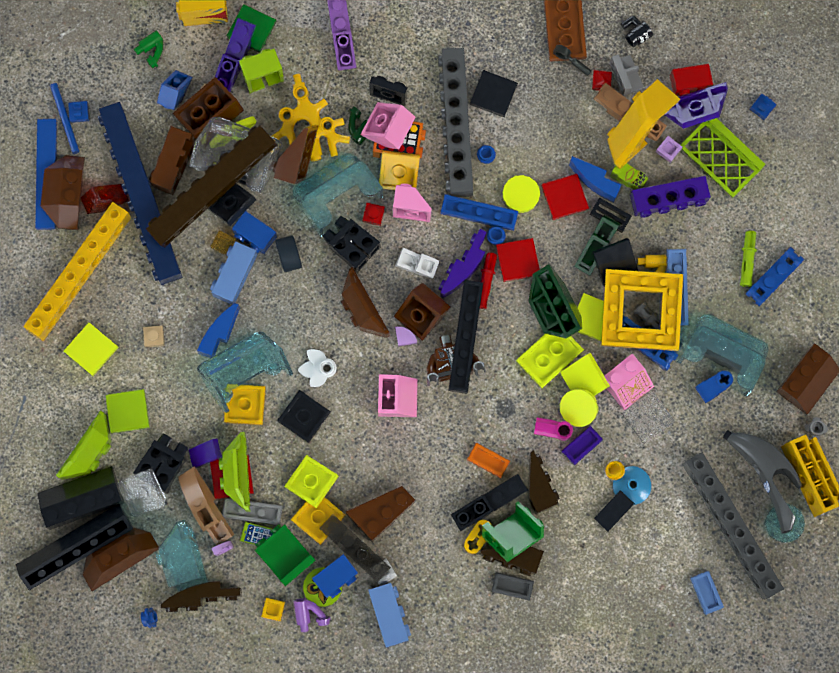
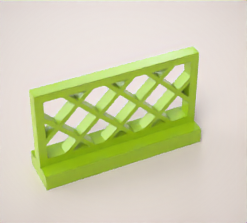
(734, 144)

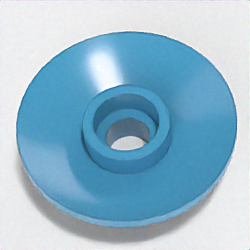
(642, 481)

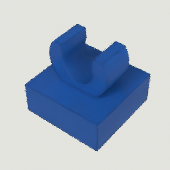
(763, 106)
(78, 111)

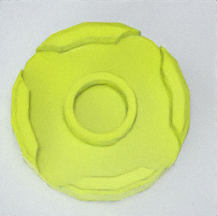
(521, 193)
(579, 407)

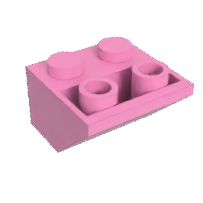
(397, 396)

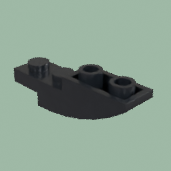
(489, 502)

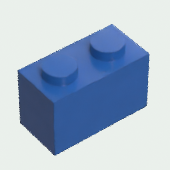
(254, 233)
(335, 576)

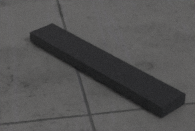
(465, 336)

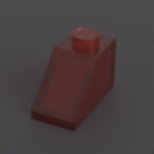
(100, 198)

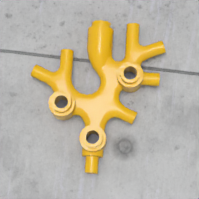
(310, 112)

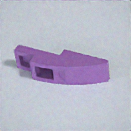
(341, 34)

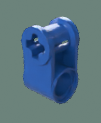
(712, 387)

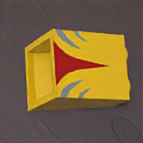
(202, 12)

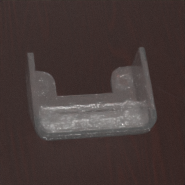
(220, 138)

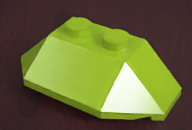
(88, 450)
(235, 472)

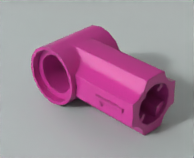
(550, 428)

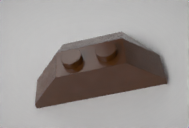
(63, 191)
(361, 307)
(118, 557)

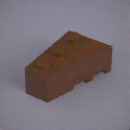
(172, 160)
(381, 512)

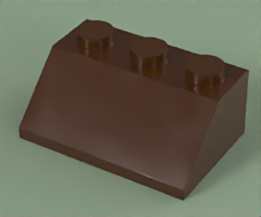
(208, 102)
(809, 379)

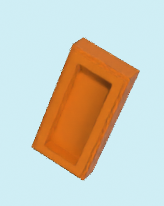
(488, 460)

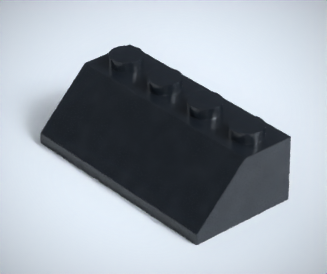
(79, 498)

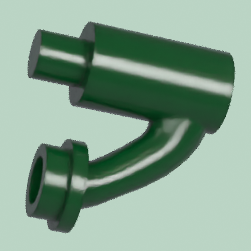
(356, 133)

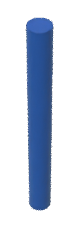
(64, 118)

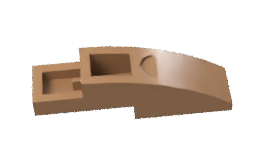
(618, 105)
(202, 506)

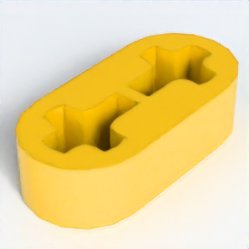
(471, 537)

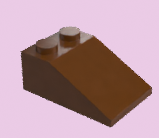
(295, 161)

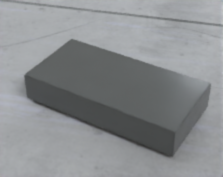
(512, 586)

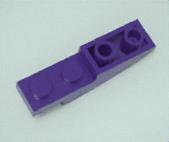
(237, 49)
(464, 270)

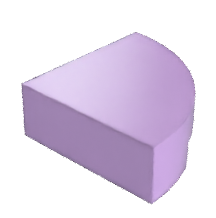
(405, 336)
(222, 548)

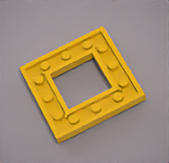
(666, 283)

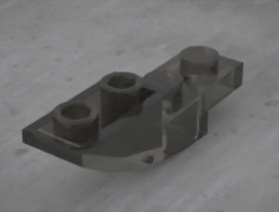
(354, 548)

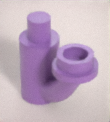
(302, 609)

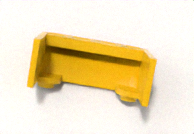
(629, 135)

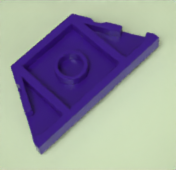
(699, 106)

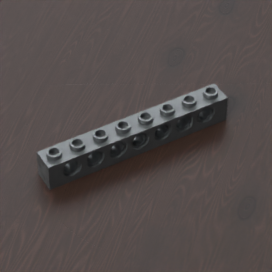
(455, 58)
(732, 526)

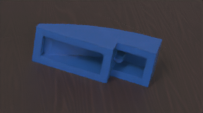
(595, 179)
(219, 331)

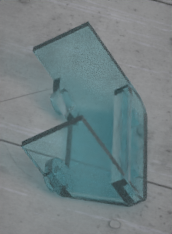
(241, 363)
(181, 557)

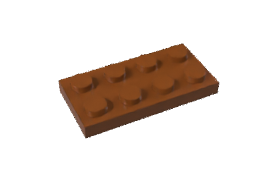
(565, 27)

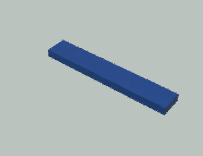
(45, 157)

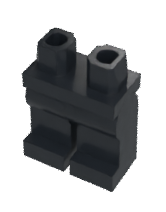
(352, 243)
(163, 461)

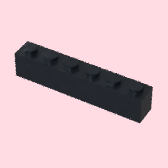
(74, 547)

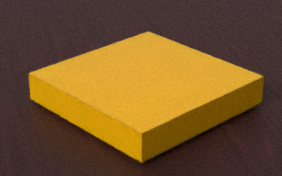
(398, 169)
(246, 405)
(312, 518)

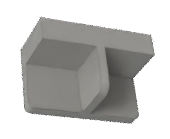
(626, 74)

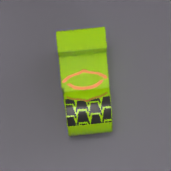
(629, 177)

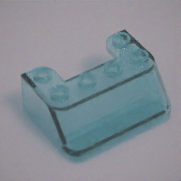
(329, 184)
(729, 343)

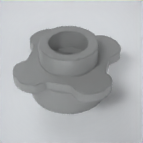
(822, 428)

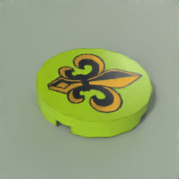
(314, 594)

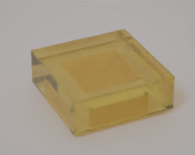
(222, 242)

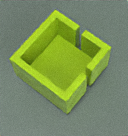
(261, 65)

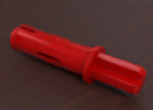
(486, 278)

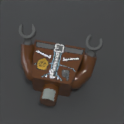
(441, 361)

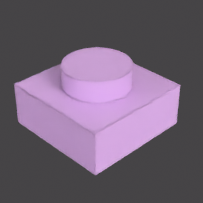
(669, 149)

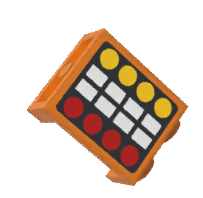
(411, 142)

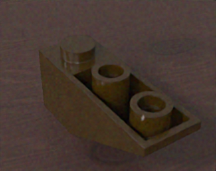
(540, 492)
(527, 561)

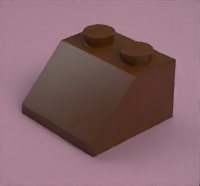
(422, 311)

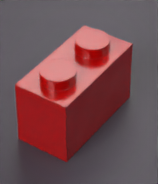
(690, 79)

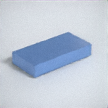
(706, 592)

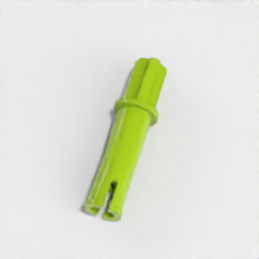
(748, 259)

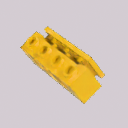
(816, 464)

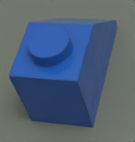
(173, 90)

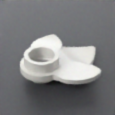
(314, 368)

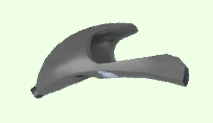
(767, 462)

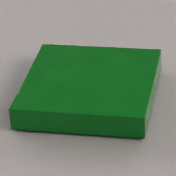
(263, 29)

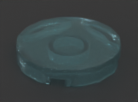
(773, 527)

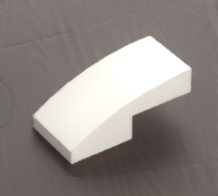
(417, 263)

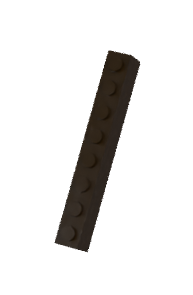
(211, 186)

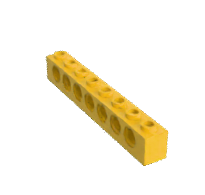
(77, 271)

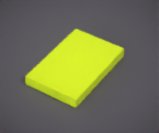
(549, 357)

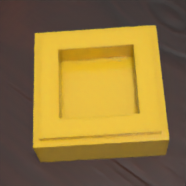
(273, 609)

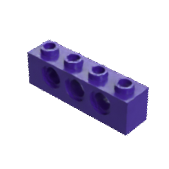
(697, 186)

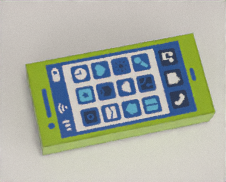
(253, 533)

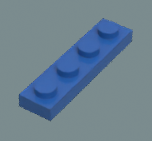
(479, 212)

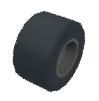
(288, 253)

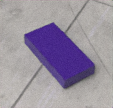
(582, 445)
(205, 453)

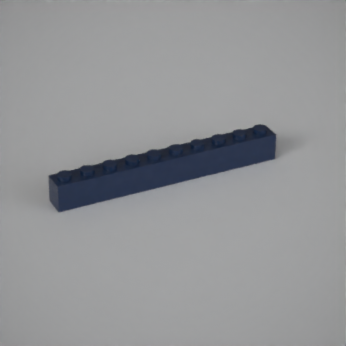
(139, 190)

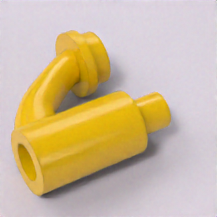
(654, 261)

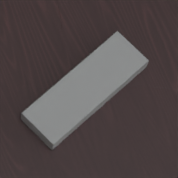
(259, 513)

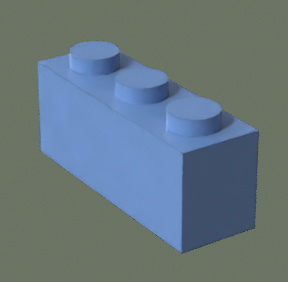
(233, 273)
(389, 615)

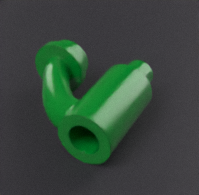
(148, 43)

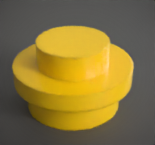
(615, 470)

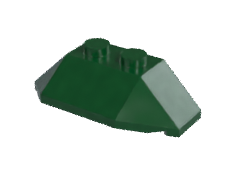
(553, 304)

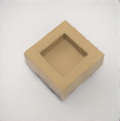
(153, 336)

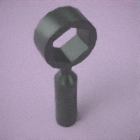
(564, 53)

